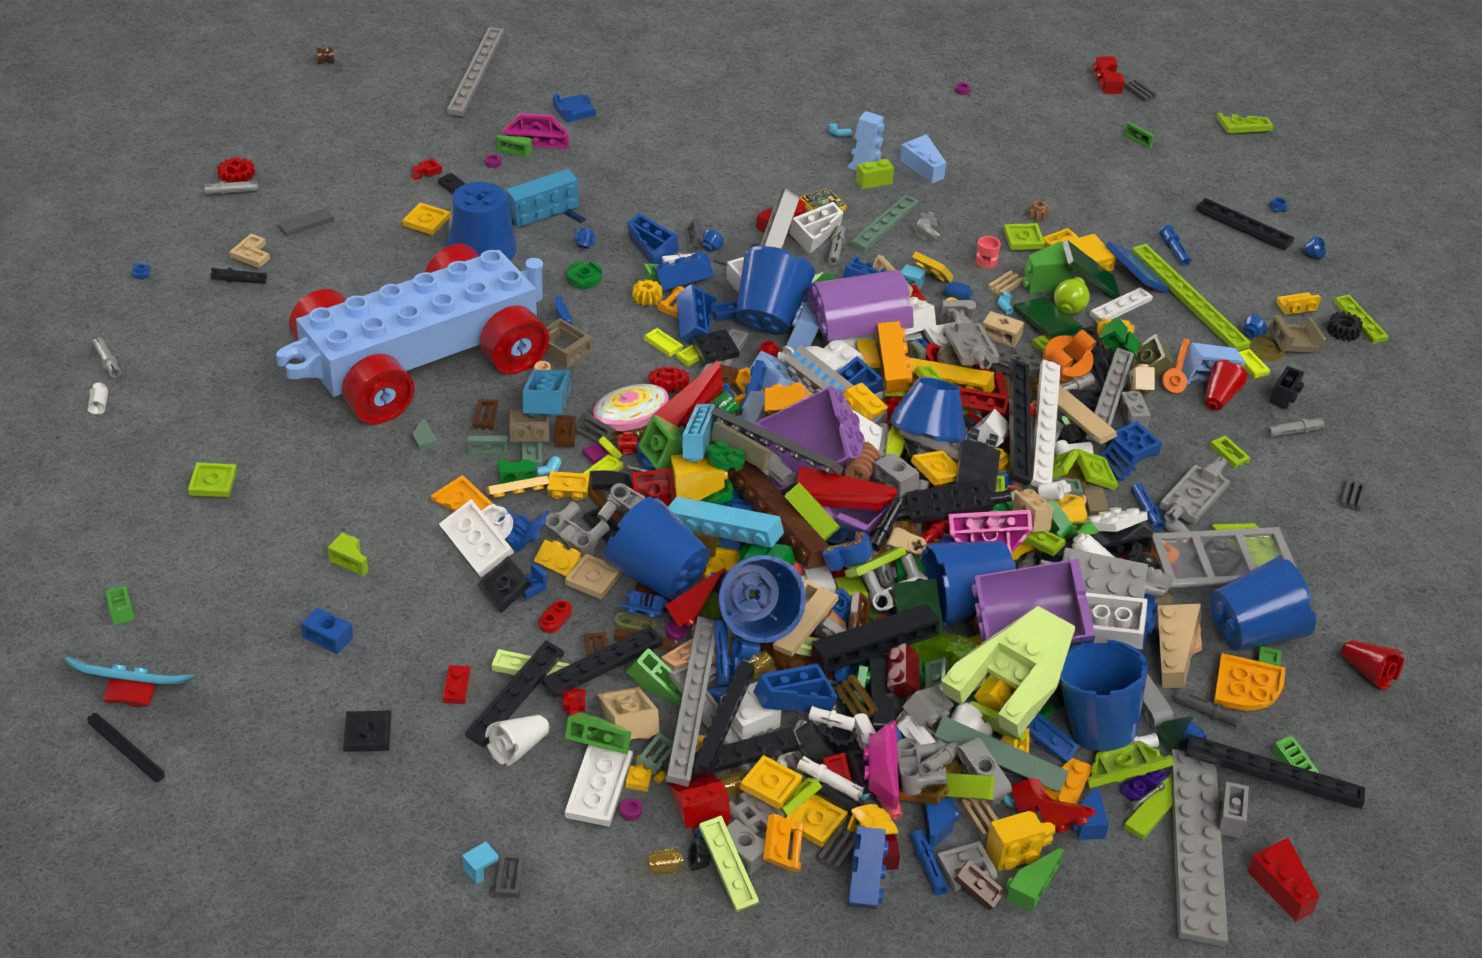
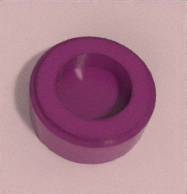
(962, 88)
(493, 161)
(675, 632)
(630, 809)

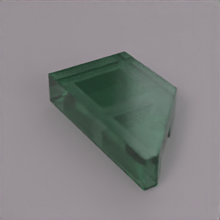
(1173, 731)

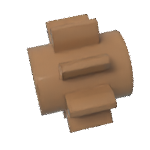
(1038, 210)

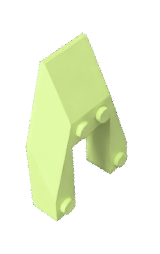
(1024, 655)

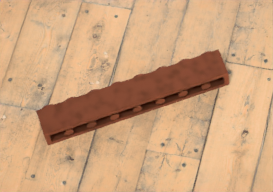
(767, 499)

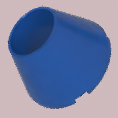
(931, 409)

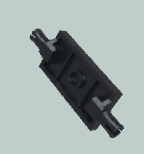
(956, 498)

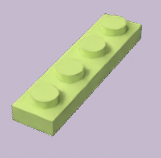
(512, 662)
(728, 864)

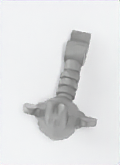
(925, 226)

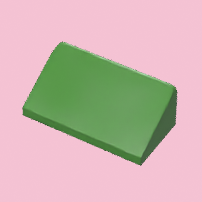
(1084, 527)

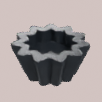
(840, 738)
(698, 854)

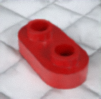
(555, 616)

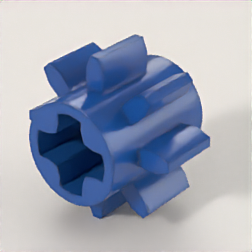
(585, 238)

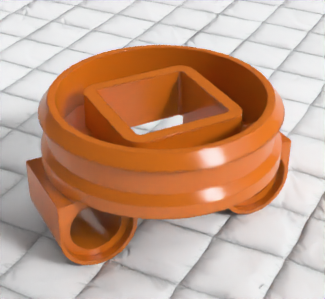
(1077, 347)

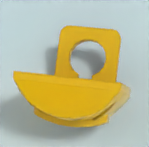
(872, 817)

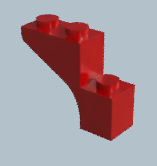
(1032, 797)

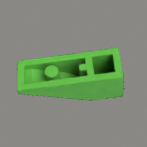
(653, 675)
(597, 732)
(1033, 880)

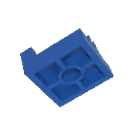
(573, 107)
(1136, 442)

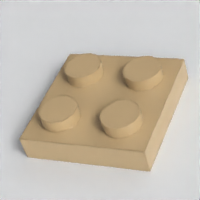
(592, 577)

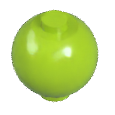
(1072, 295)

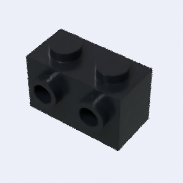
(1287, 387)

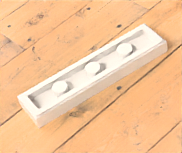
(1121, 305)

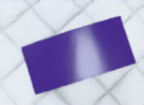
(1142, 785)

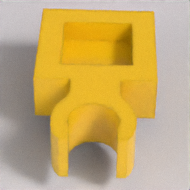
(638, 777)

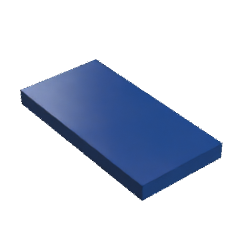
(1137, 267)

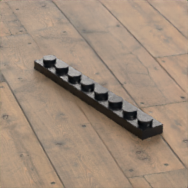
(1020, 422)
(1275, 771)

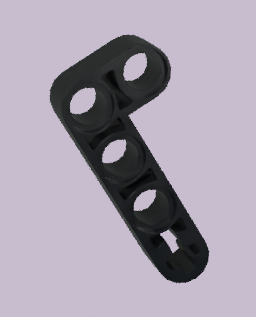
(879, 693)

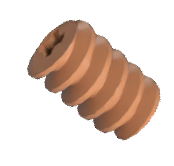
(863, 466)

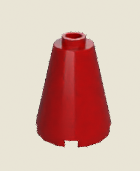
(1224, 384)
(1374, 662)

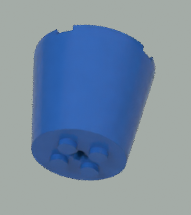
(481, 219)
(772, 289)
(657, 549)
(955, 570)
(777, 601)
(1263, 606)
(1103, 693)

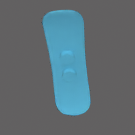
(120, 672)

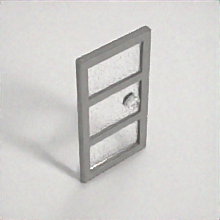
(1216, 555)

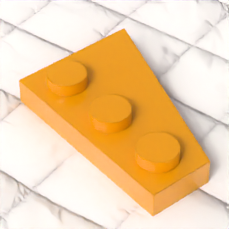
(459, 493)
(1074, 783)

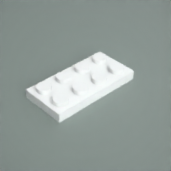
(598, 786)

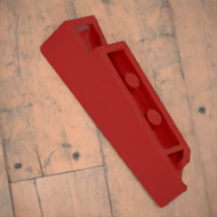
(699, 391)
(987, 402)
(845, 491)

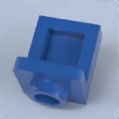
(538, 578)

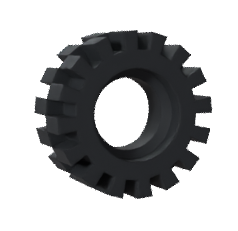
(1344, 326)

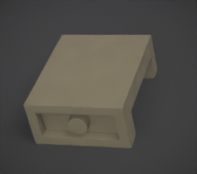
(1296, 337)

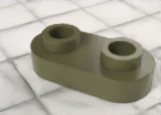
(633, 622)

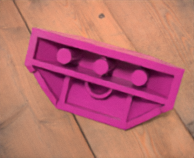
(542, 129)
(1003, 526)
(883, 765)

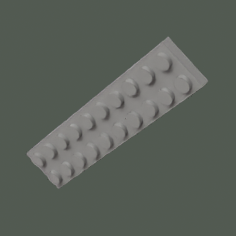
(1198, 851)

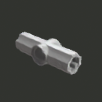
(779, 470)

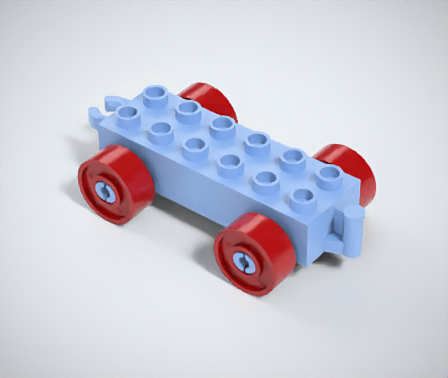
(371, 340)

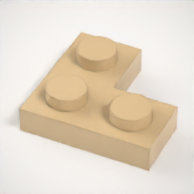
(249, 251)

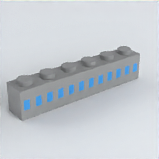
(818, 375)

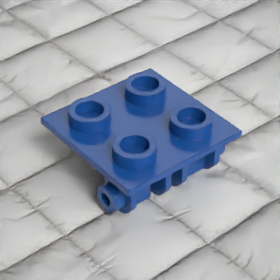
(525, 531)
(635, 607)

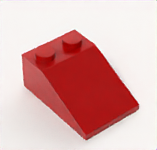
(655, 484)
(690, 604)
(701, 800)

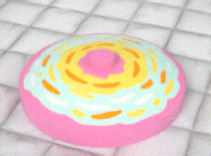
(630, 406)

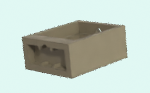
(581, 345)
(528, 428)

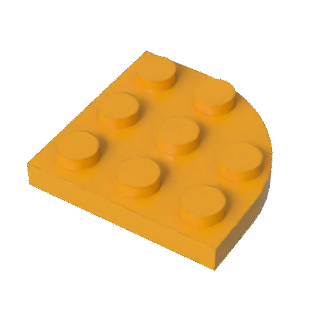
(1247, 683)

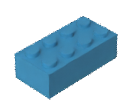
(543, 197)
(546, 392)

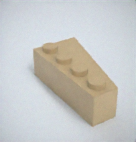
(1177, 637)

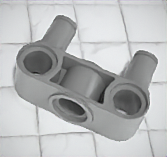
(623, 504)
(570, 534)
(888, 594)
(975, 756)
(909, 757)

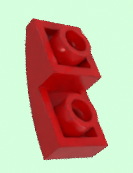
(130, 692)

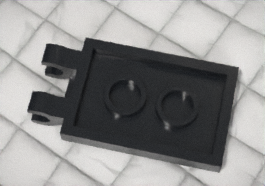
(978, 459)

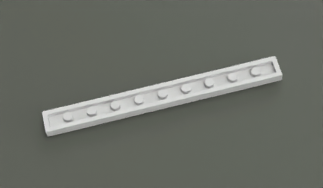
(1045, 423)

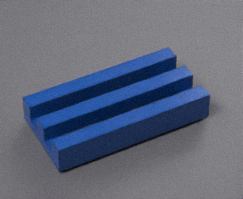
(1126, 471)

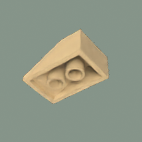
(632, 711)

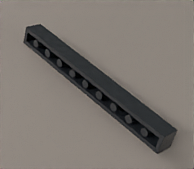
(723, 720)

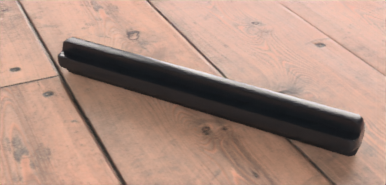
(126, 747)

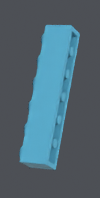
(698, 432)
(728, 522)

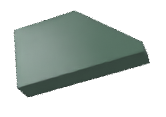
(916, 350)
(424, 436)

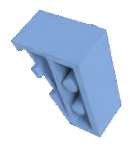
(868, 139)
(923, 158)
(804, 327)
(1202, 357)
(775, 373)

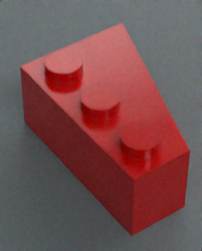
(1285, 879)

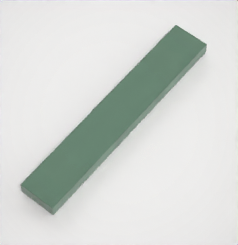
(884, 223)
(1005, 754)

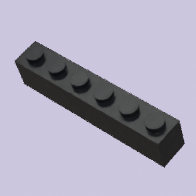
(1115, 542)
(875, 638)

